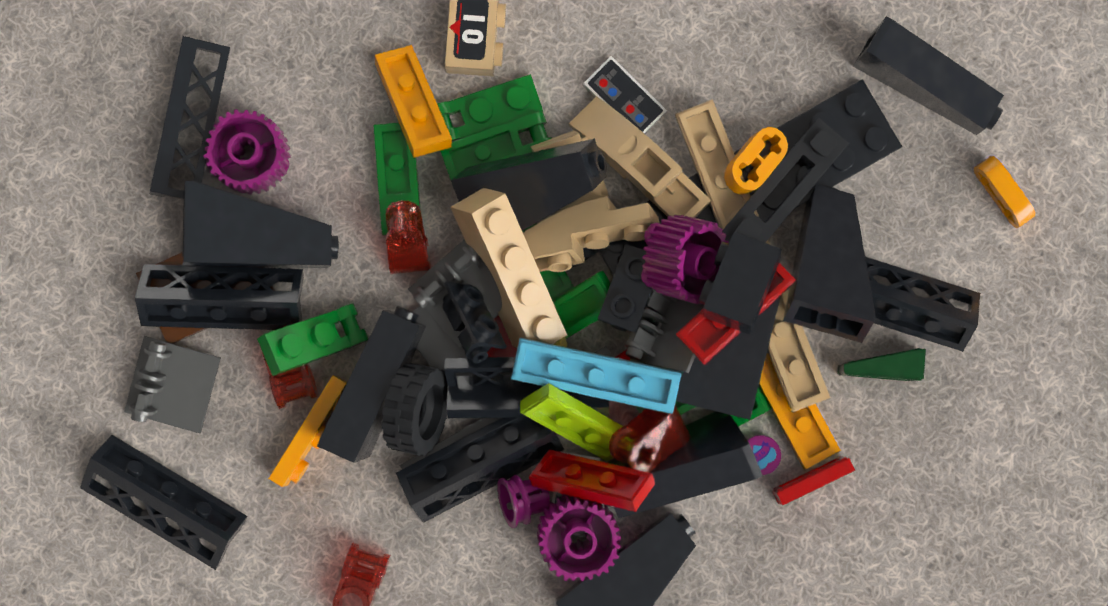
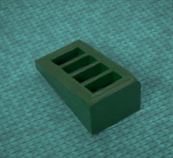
(899, 366)

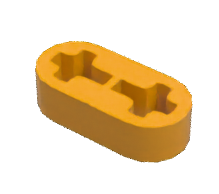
(762, 165)
(1004, 191)

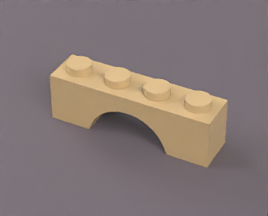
(497, 238)

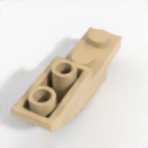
(640, 160)
(592, 225)

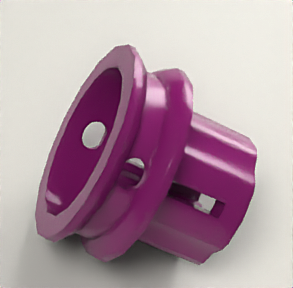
(524, 499)

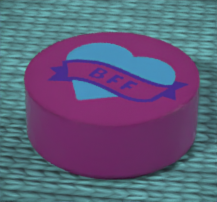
(766, 453)

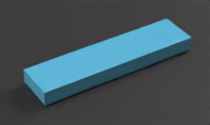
(596, 375)

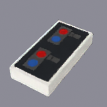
(625, 95)

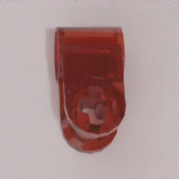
(406, 239)
(297, 375)
(653, 436)
(361, 579)

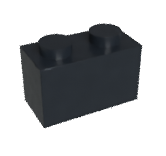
(740, 283)

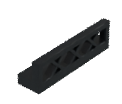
(174, 114)
(218, 304)
(922, 317)
(492, 393)
(475, 464)
(163, 496)

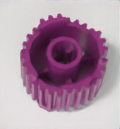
(228, 143)
(681, 256)
(584, 557)

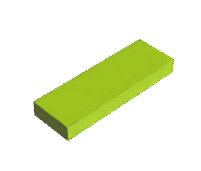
(571, 419)

